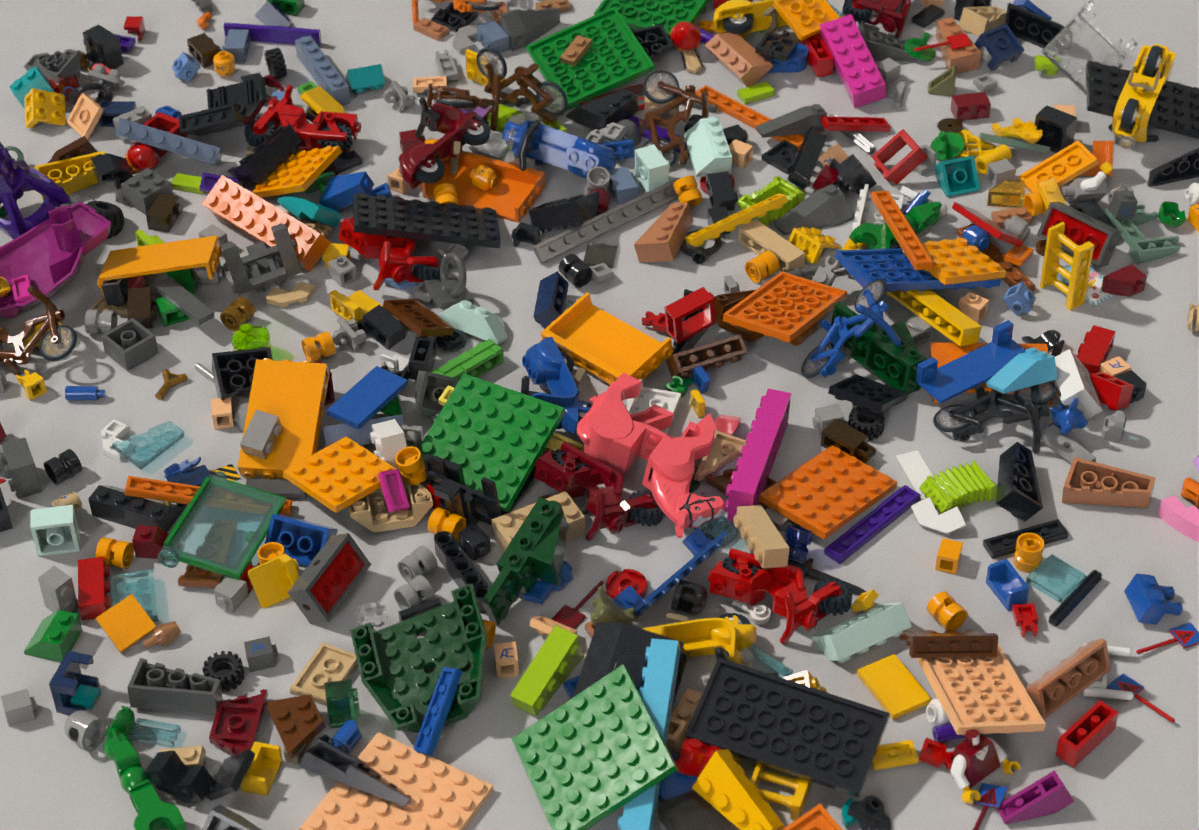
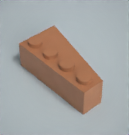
(964, 58)
(665, 235)
(1106, 485)

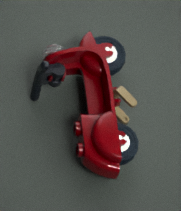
(426, 161)

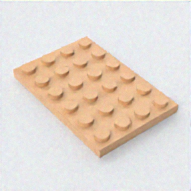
(982, 694)

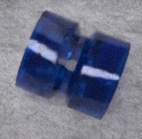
(797, 541)

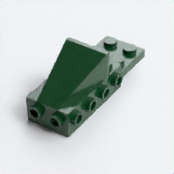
(880, 356)
(535, 553)

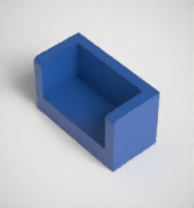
(1007, 584)

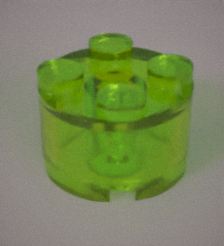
(250, 338)

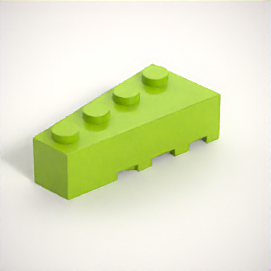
(547, 671)

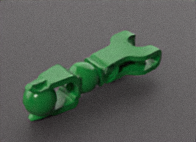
(881, 236)
(151, 811)

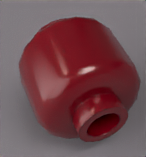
(604, 200)

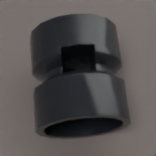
(575, 270)
(61, 467)

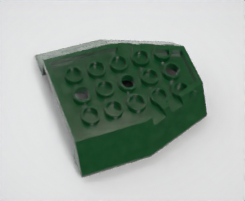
(396, 661)

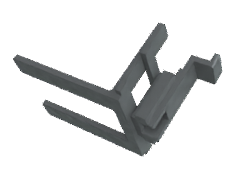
(262, 262)

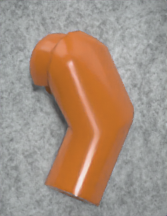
(203, 20)

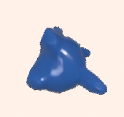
(1068, 418)

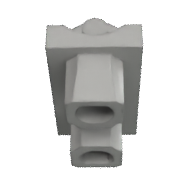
(98, 76)
(398, 96)
(347, 334)
(413, 435)

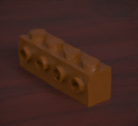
(707, 355)

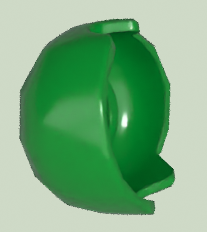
(1171, 215)
(123, 721)

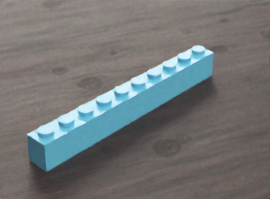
(658, 696)

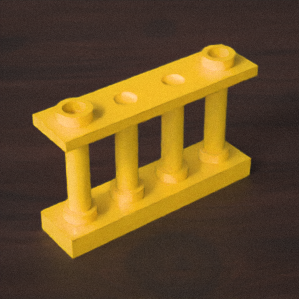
(1079, 264)
(796, 802)

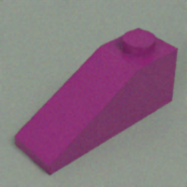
(1037, 800)

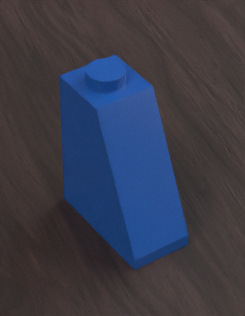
(341, 189)

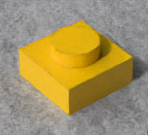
(864, 601)

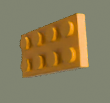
(1061, 166)

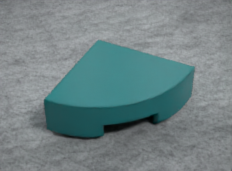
(846, 819)

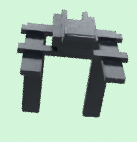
(460, 498)

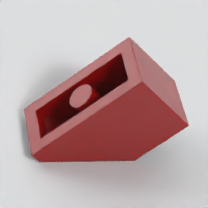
(1112, 391)

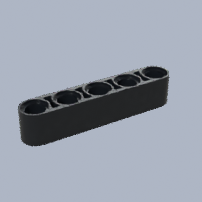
(807, 158)
(459, 565)

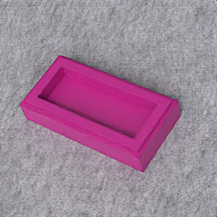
(20, 288)
(393, 491)

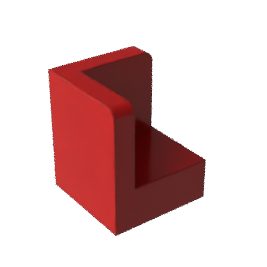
(135, 25)

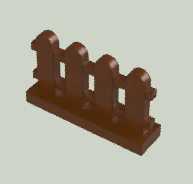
(950, 644)

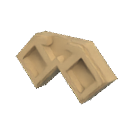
(300, 293)

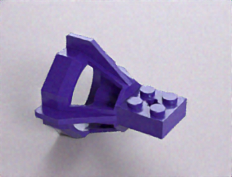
(18, 178)

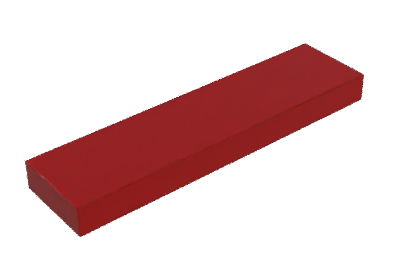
(869, 124)

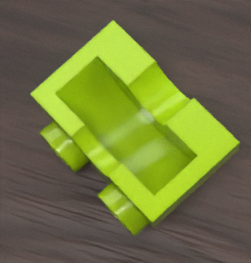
(504, 114)

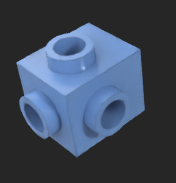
(185, 67)
(1019, 299)

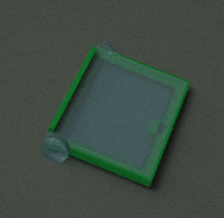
(221, 527)

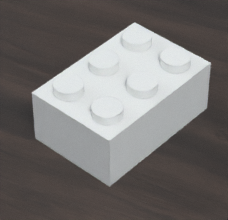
(1076, 383)

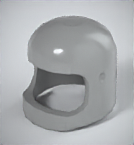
(85, 725)

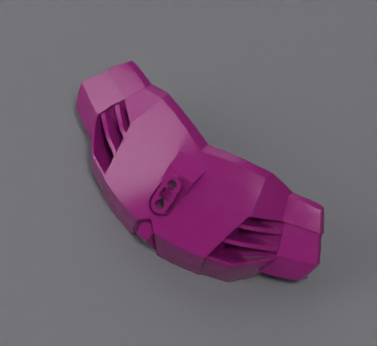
(51, 252)

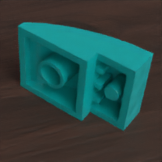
(311, 211)

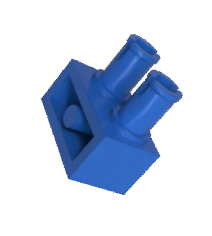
(1149, 599)

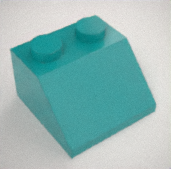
(365, 78)
(32, 79)
(957, 176)

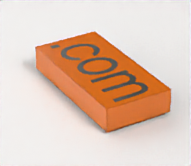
(1018, 255)

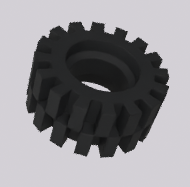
(275, 63)
(865, 415)
(225, 661)

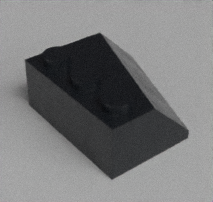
(653, 39)
(606, 110)
(565, 212)
(235, 370)

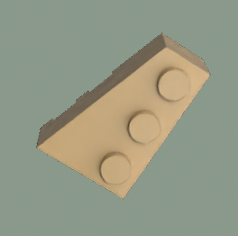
(981, 19)

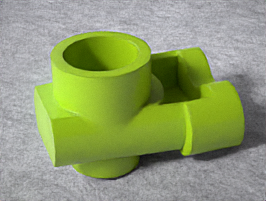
(1043, 63)

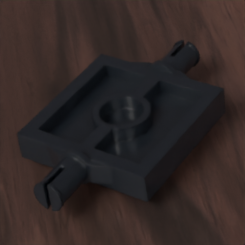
(776, 46)

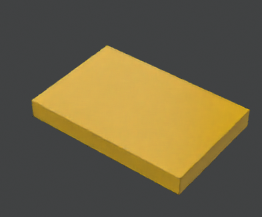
(893, 686)

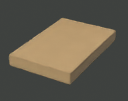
(325, 666)

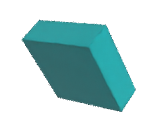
(86, 696)

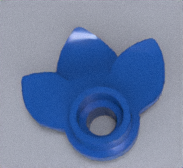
(176, 468)

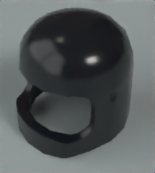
(689, 597)

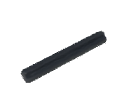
(1075, 598)

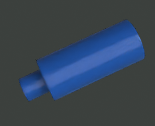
(918, 200)
(83, 393)

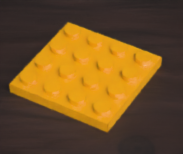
(297, 172)
(960, 262)
(338, 474)

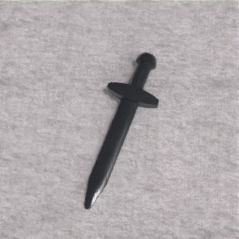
(807, 570)

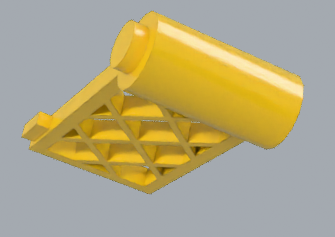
(984, 157)

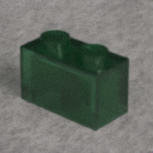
(341, 702)

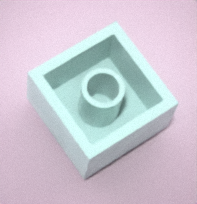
(651, 168)
(55, 530)

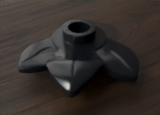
(869, 816)

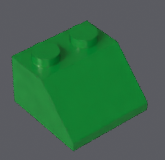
(55, 636)

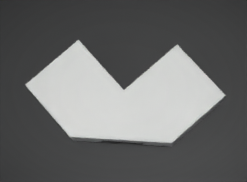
(111, 433)
(944, 523)

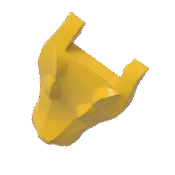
(1019, 129)

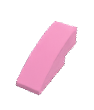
(1180, 517)

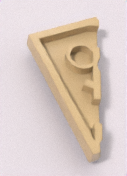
(724, 449)

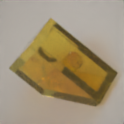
(1007, 194)

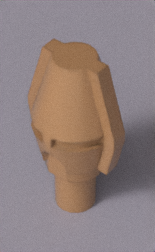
(163, 635)

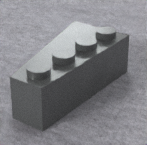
(173, 690)

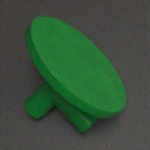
(924, 55)
(947, 145)
(320, 183)

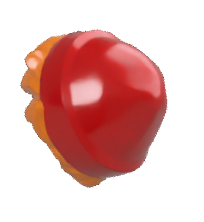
(685, 36)
(141, 157)

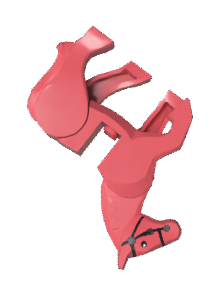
(622, 437)

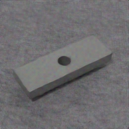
(1065, 445)

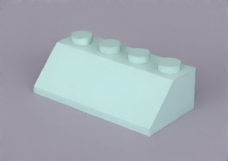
(708, 147)
(862, 631)

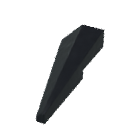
(342, 767)

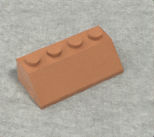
(738, 57)
(1070, 677)

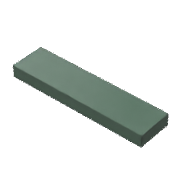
(1015, 143)

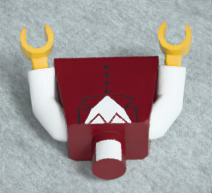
(975, 760)

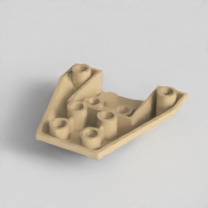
(374, 515)

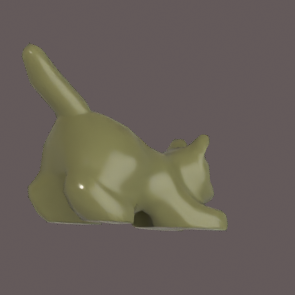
(609, 611)

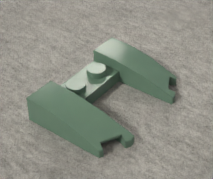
(1141, 248)

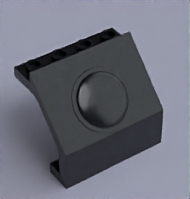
(227, 108)
(619, 645)

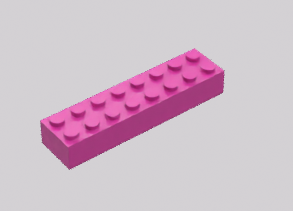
(759, 452)

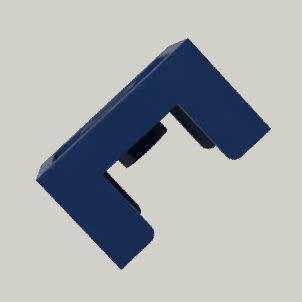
(1000, 45)
(67, 680)

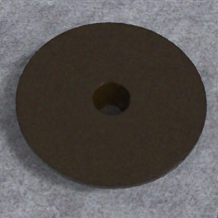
(950, 125)

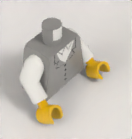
(1088, 188)

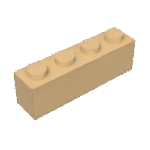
(761, 238)
(761, 536)

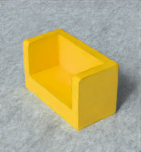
(262, 769)

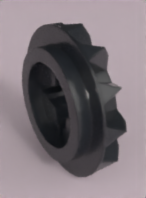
(459, 338)

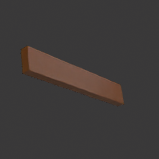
(1013, 274)

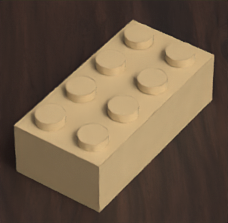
(507, 525)

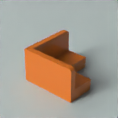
(1103, 152)

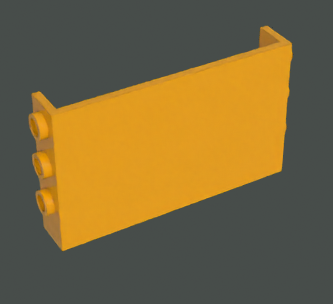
(162, 258)
(605, 343)
(298, 398)

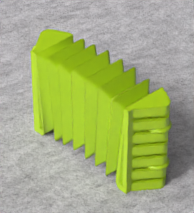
(779, 185)
(958, 487)

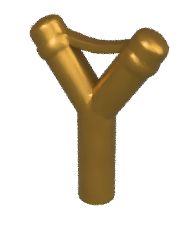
(168, 382)

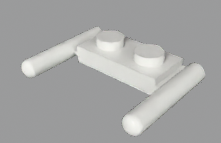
(1098, 688)

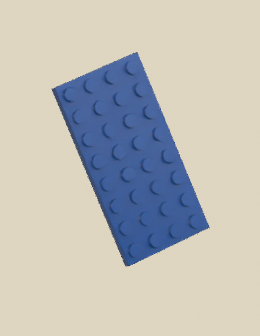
(896, 271)

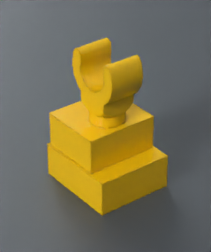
(33, 384)

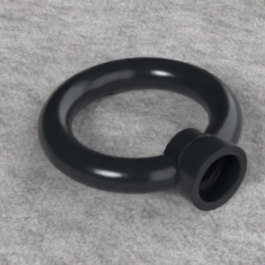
(103, 95)
(700, 258)

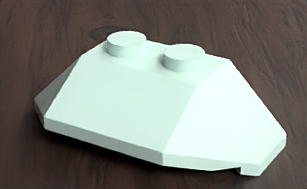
(475, 321)

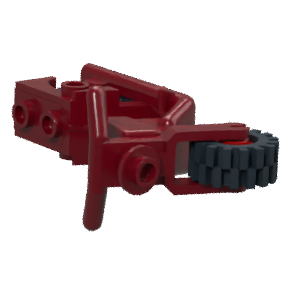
(886, 10)
(570, 473)

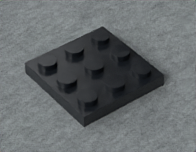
(867, 393)

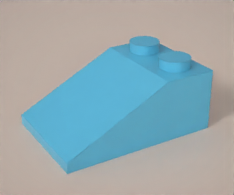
(1024, 371)

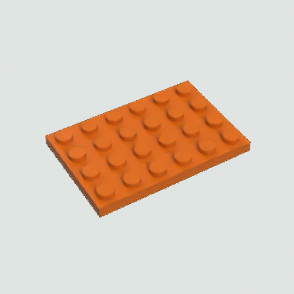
(784, 306)
(827, 491)

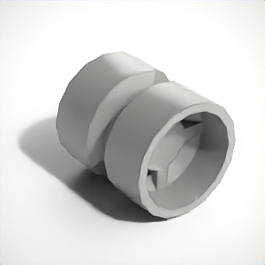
(598, 178)
(97, 321)
(419, 562)
(415, 593)

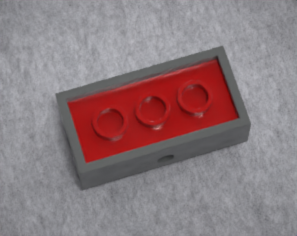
(1081, 229)
(329, 578)

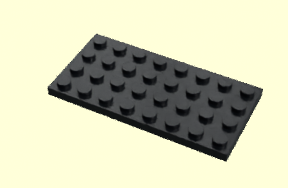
(1174, 109)
(425, 220)
(788, 726)

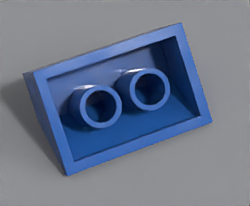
(299, 537)

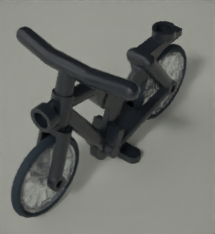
(962, 420)

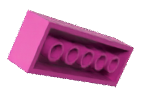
(853, 61)

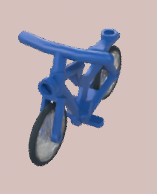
(870, 305)

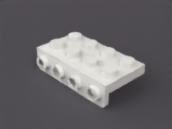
(868, 212)
(649, 397)

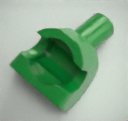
(679, 385)

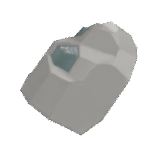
(1114, 426)

